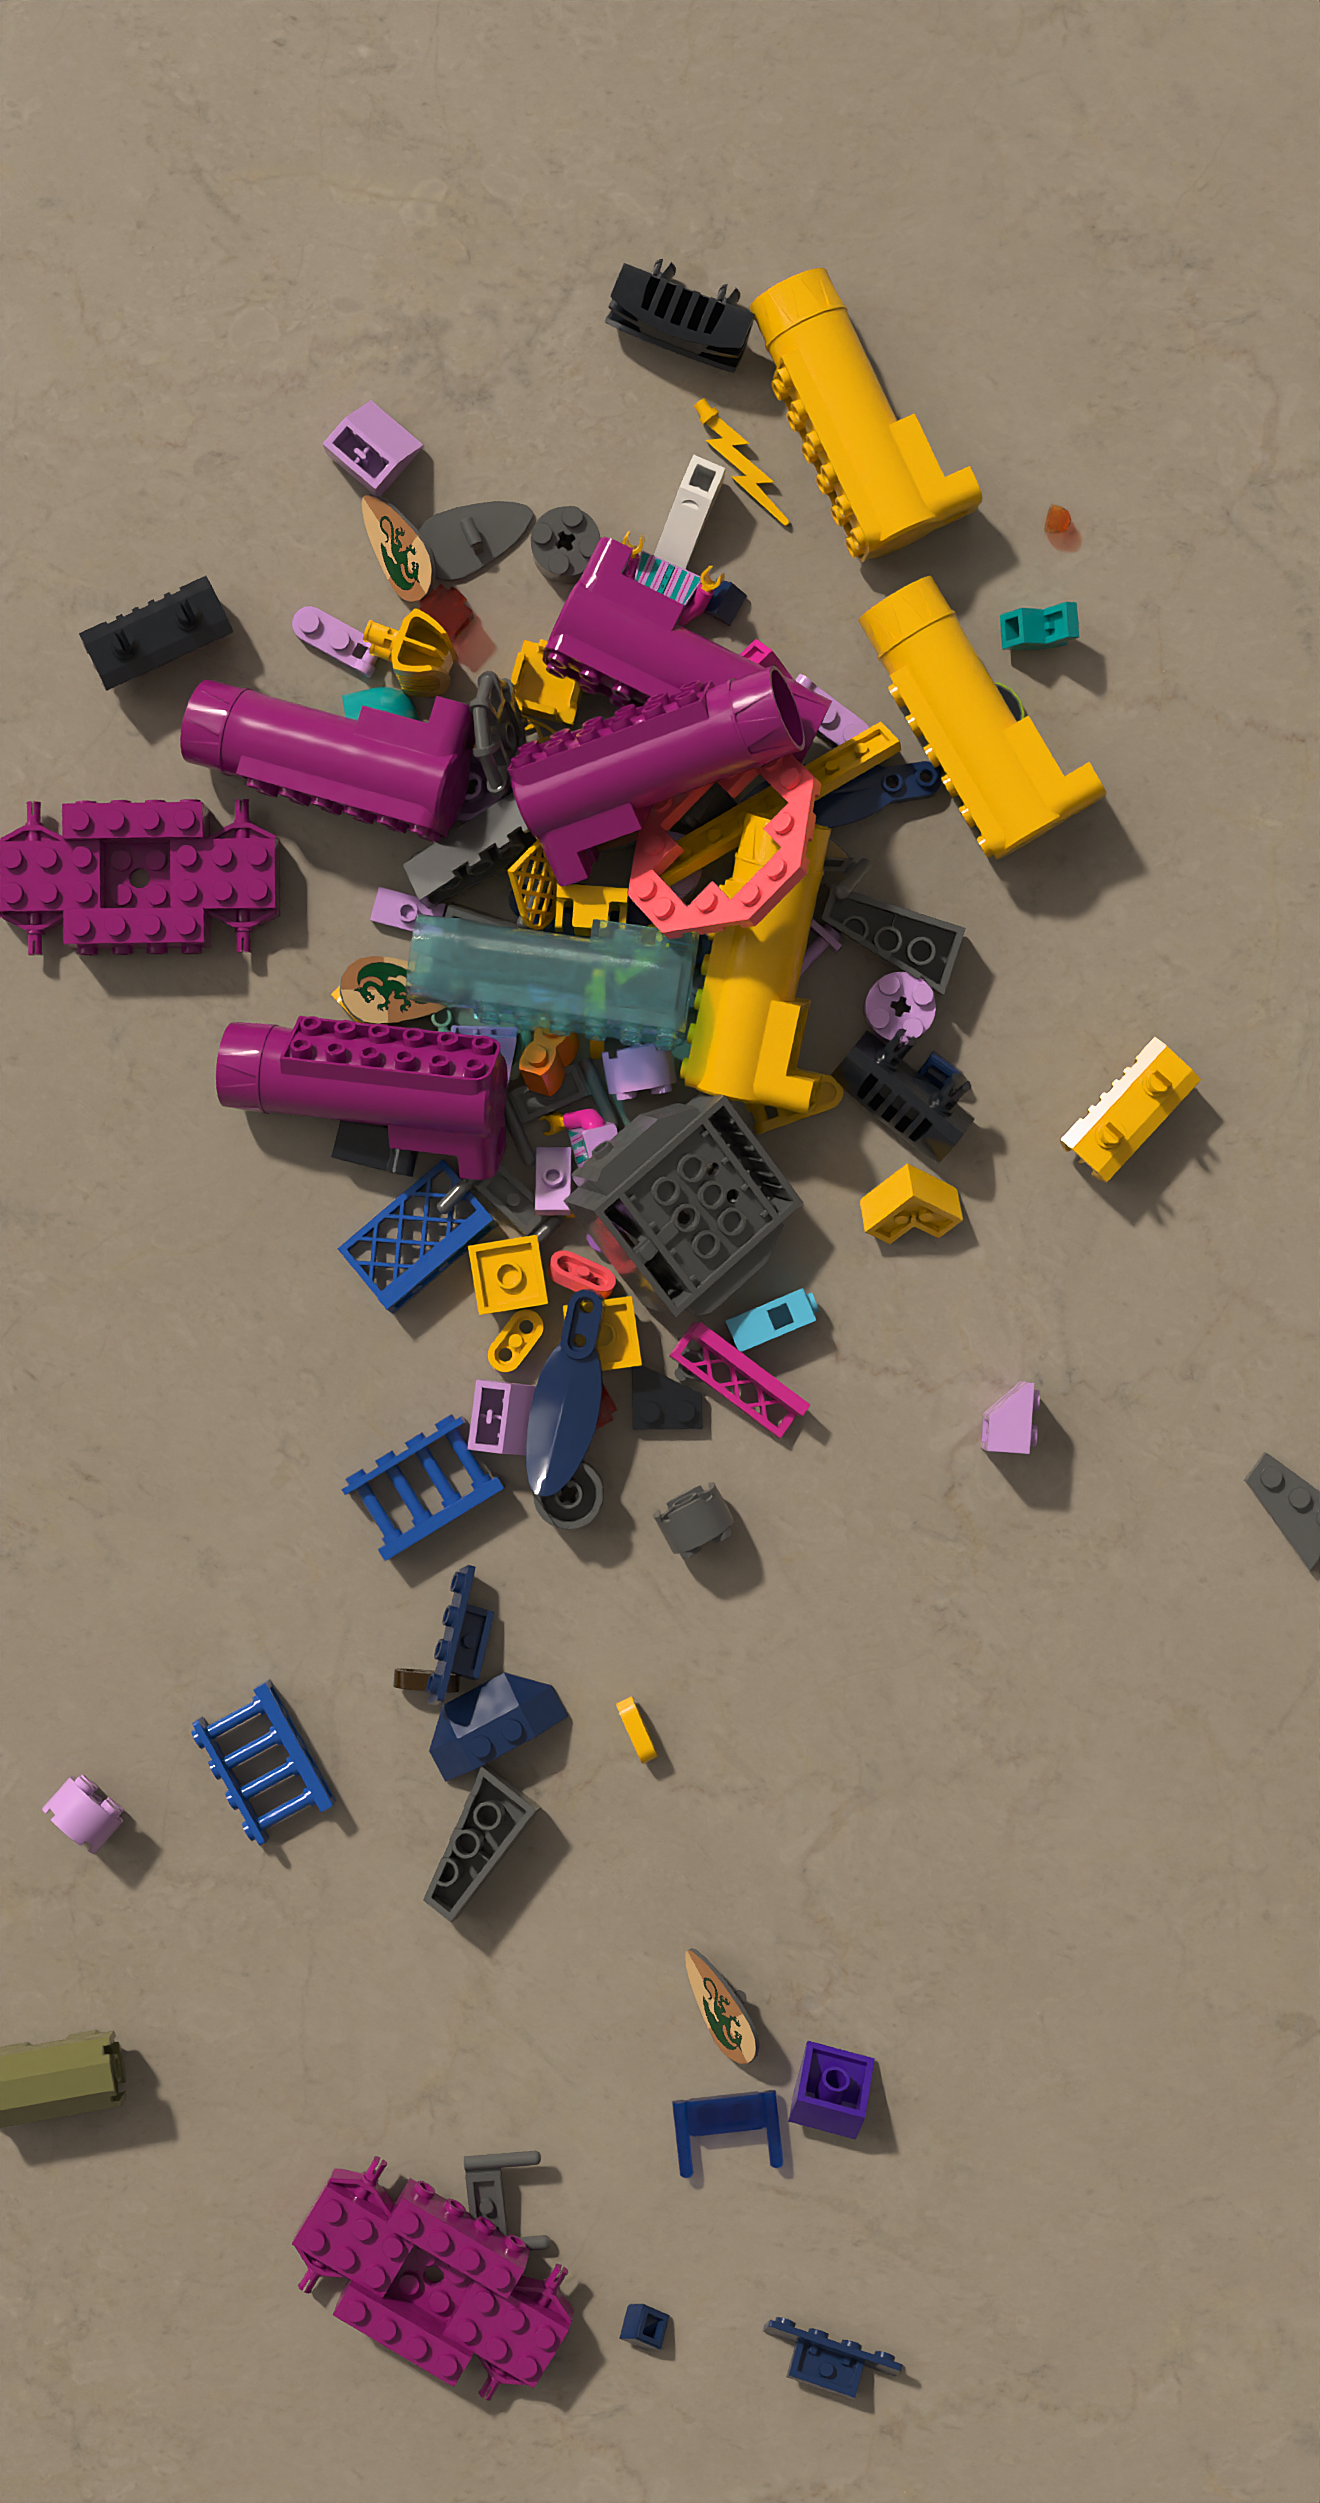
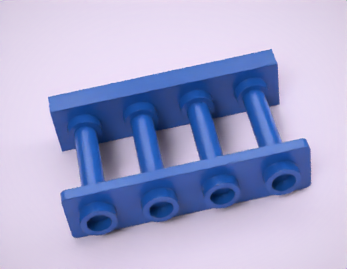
(423, 1520)
(282, 1732)

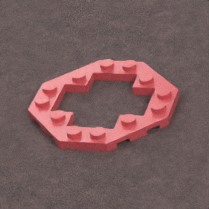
(712, 907)

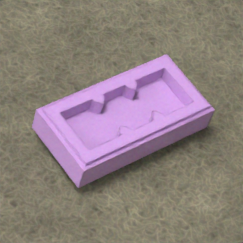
(401, 909)
(552, 1180)

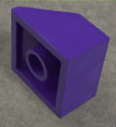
(832, 2090)

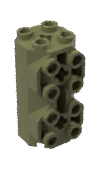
(60, 2077)

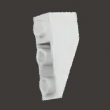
(690, 511)

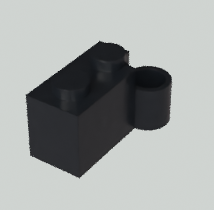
(370, 1147)

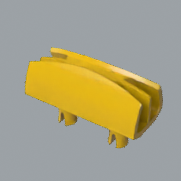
(418, 652)
(1130, 1110)

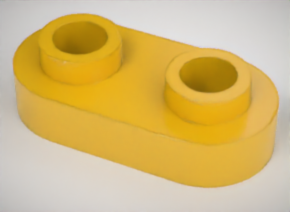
(515, 1340)

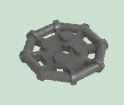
(497, 730)

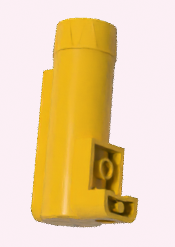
(867, 462)
(988, 757)
(749, 1008)

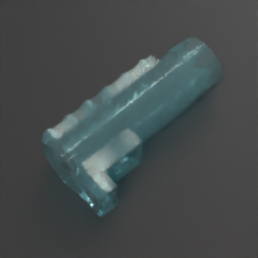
(613, 985)

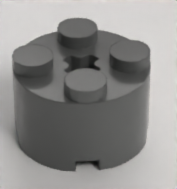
(558, 525)
(580, 1512)
(695, 1520)

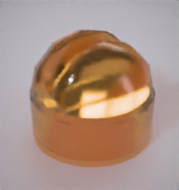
(1057, 519)

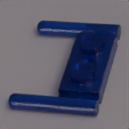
(726, 2115)

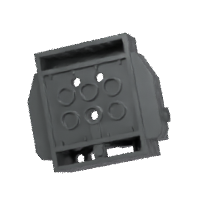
(661, 1169)

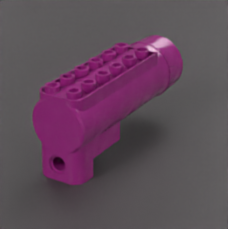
(630, 643)
(368, 767)
(613, 770)
(425, 1085)

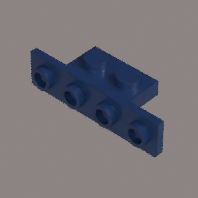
(464, 1638)
(828, 2363)

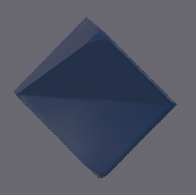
(644, 2326)

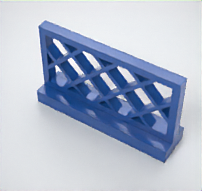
(435, 1260)

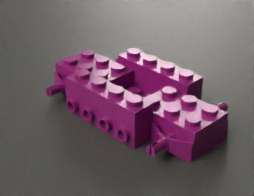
(89, 870)
(437, 2325)

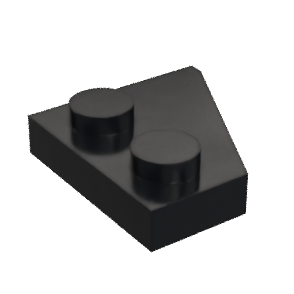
(663, 1402)

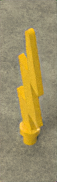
(725, 447)

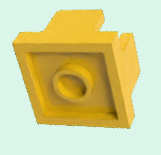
(539, 691)
(589, 904)
(508, 1274)
(618, 1336)

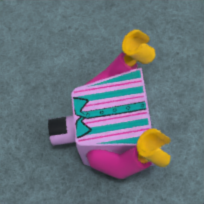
(672, 580)
(585, 1131)

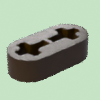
(417, 1680)

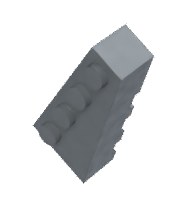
(898, 935)

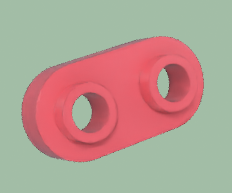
(580, 1273)

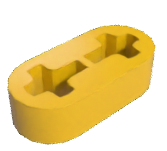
(637, 1730)

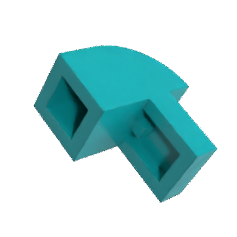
(1039, 628)

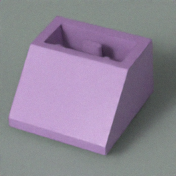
(372, 447)
(500, 1417)
(1008, 1422)

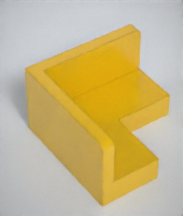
(909, 1201)

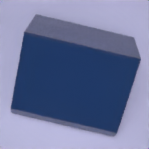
(725, 602)
(938, 1069)

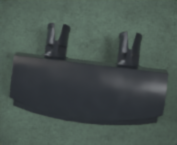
(680, 318)
(156, 633)
(903, 1096)

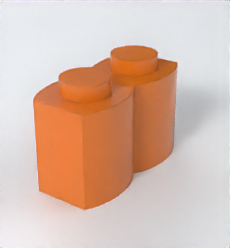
(545, 1060)

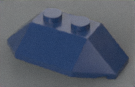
(492, 1722)

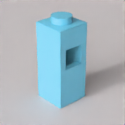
(772, 1319)

